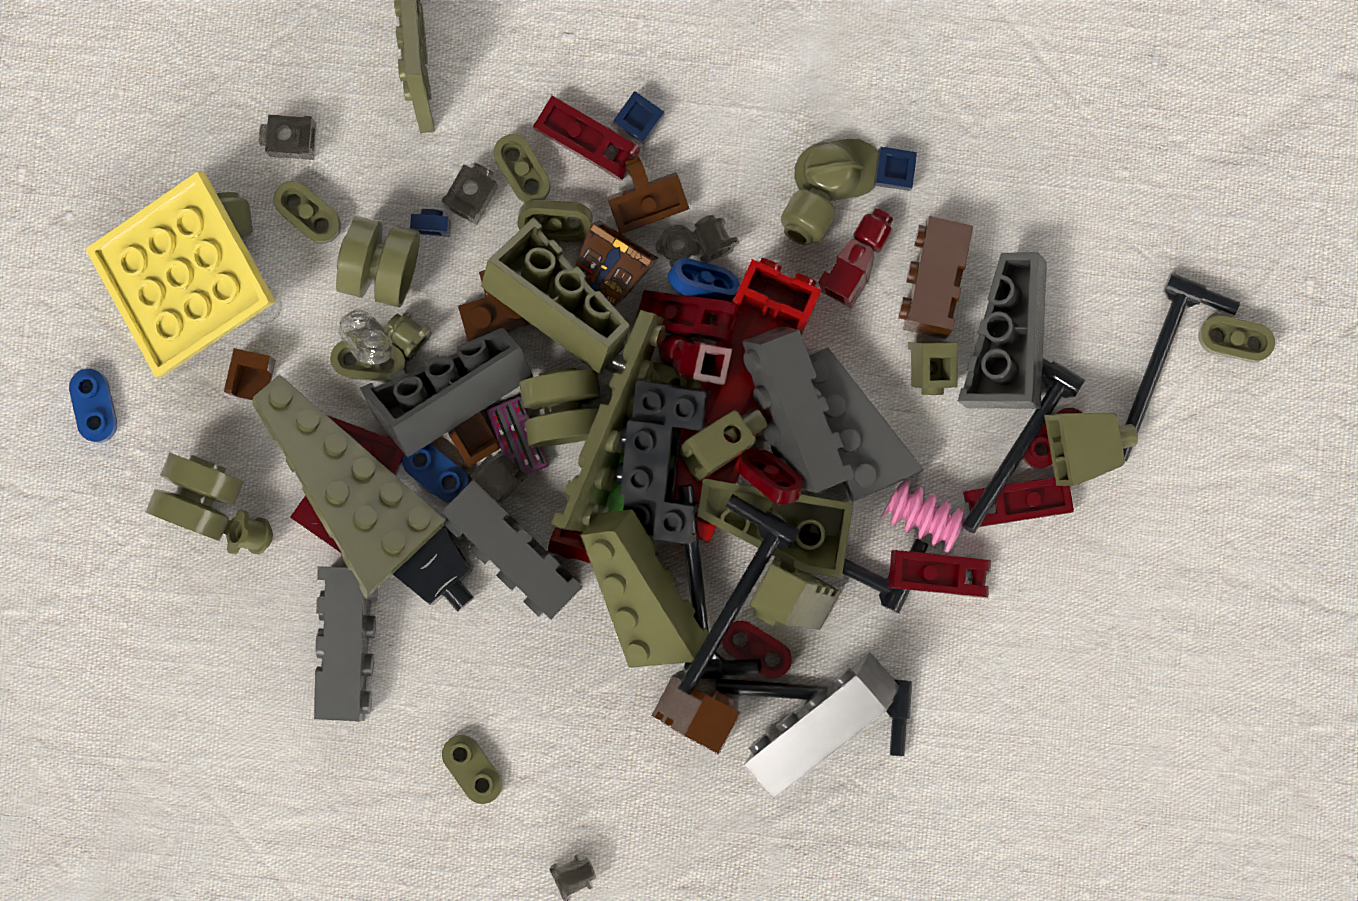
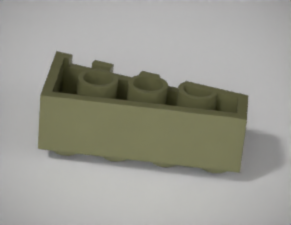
(555, 297)
(640, 593)
(793, 597)

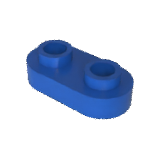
(703, 280)
(93, 404)
(435, 471)

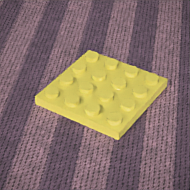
(180, 274)

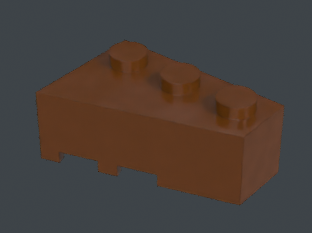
(936, 277)
(697, 716)

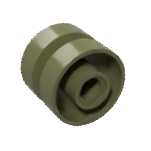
(368, 259)
(561, 397)
(198, 486)

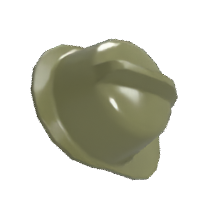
(838, 168)

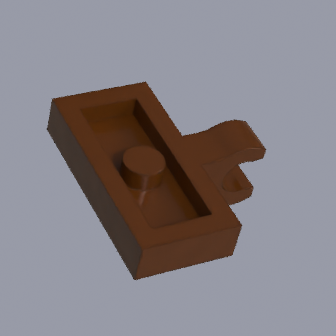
(646, 200)
(488, 315)

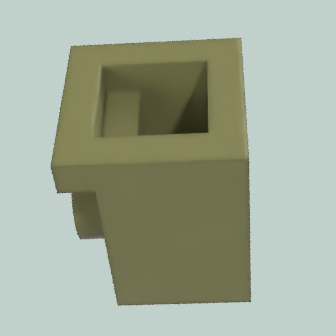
(944, 364)

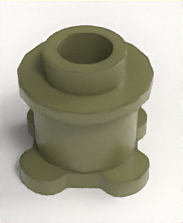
(407, 334)
(248, 534)

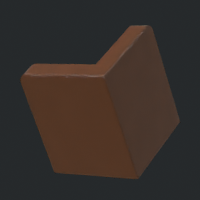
(248, 373)
(474, 439)

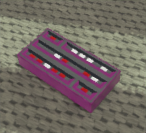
(510, 430)

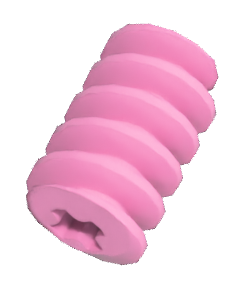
(924, 515)

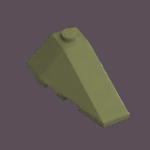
(821, 522)

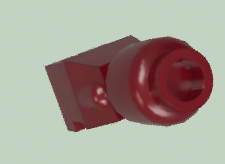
(857, 259)
(695, 359)

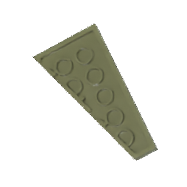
(411, 66)
(603, 448)
(354, 495)

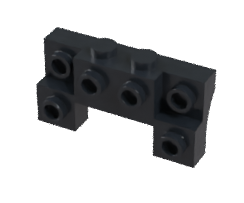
(653, 454)

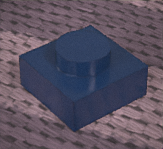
(638, 117)
(895, 168)
(431, 223)

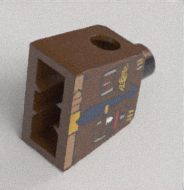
(613, 262)

